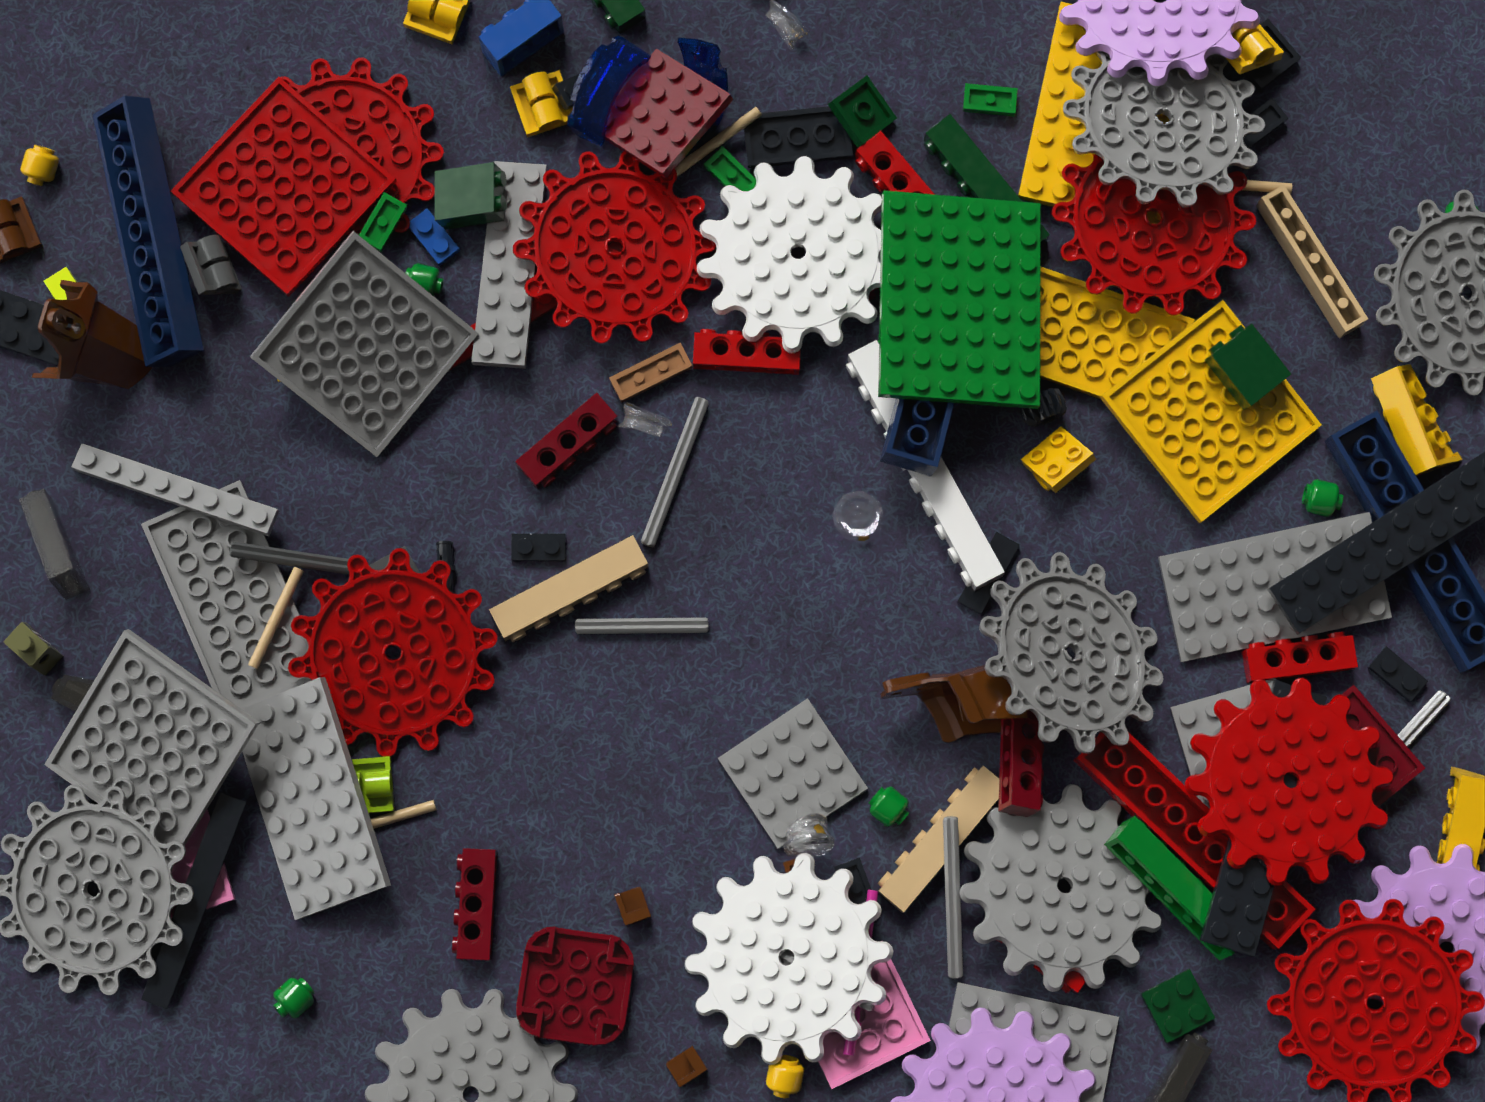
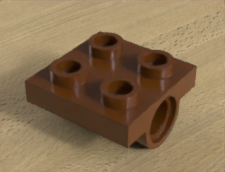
(17, 229)

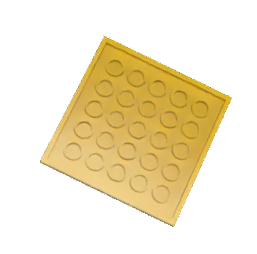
(1196, 427)

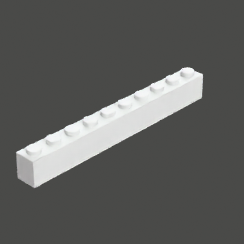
(939, 491)

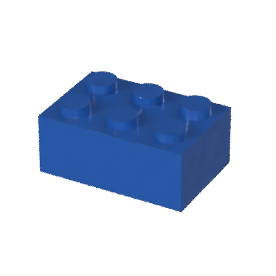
(520, 34)

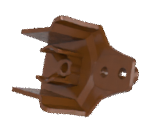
(98, 346)
(959, 701)

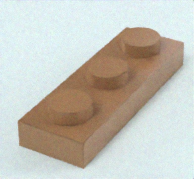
(650, 372)

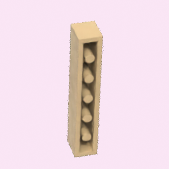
(1311, 261)
(569, 588)
(927, 857)

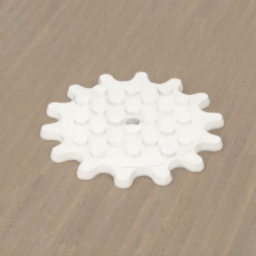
(789, 292)
(829, 964)

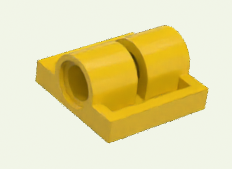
(436, 17)
(1256, 51)
(538, 103)
(1057, 460)

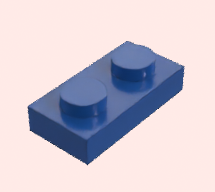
(433, 237)

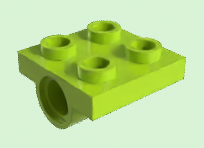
(375, 783)

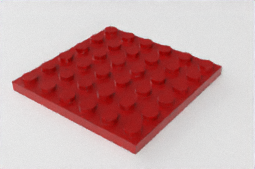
(283, 186)

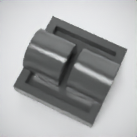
(210, 266)

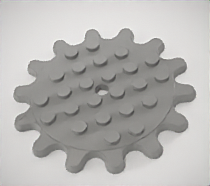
(1173, 156)
(1428, 289)
(1109, 662)
(52, 896)
(1037, 919)
(470, 1049)

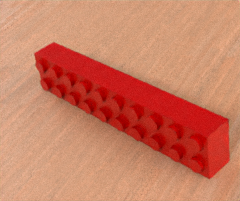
(1172, 815)

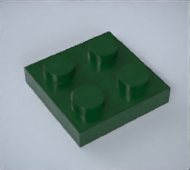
(862, 111)
(1177, 1005)

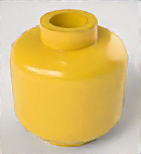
(39, 165)
(785, 1076)

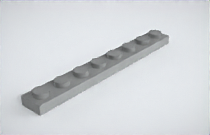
(175, 489)

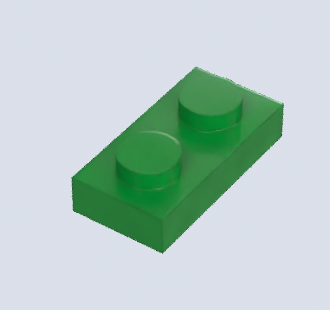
(990, 99)
(729, 171)
(383, 221)

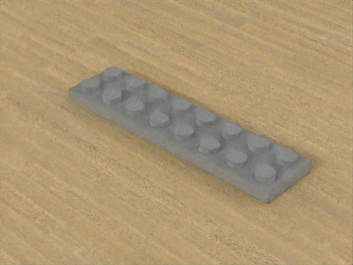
(503, 304)

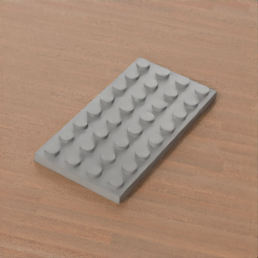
(1222, 595)
(227, 602)
(312, 800)

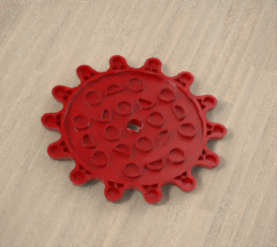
(379, 124)
(1148, 257)
(608, 286)
(401, 610)
(1248, 787)
(1382, 1045)

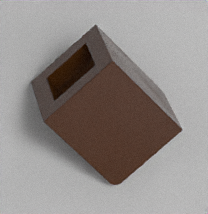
(632, 906)
(686, 1066)

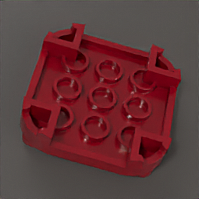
(574, 986)

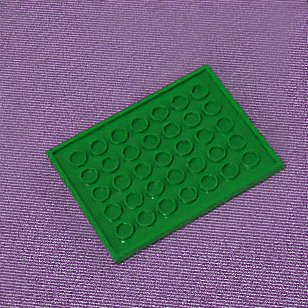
(959, 300)

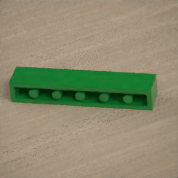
(1164, 876)

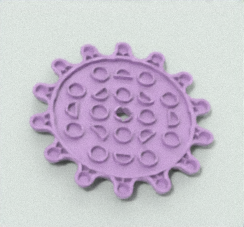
(1159, 33)
(1451, 893)
(995, 1065)

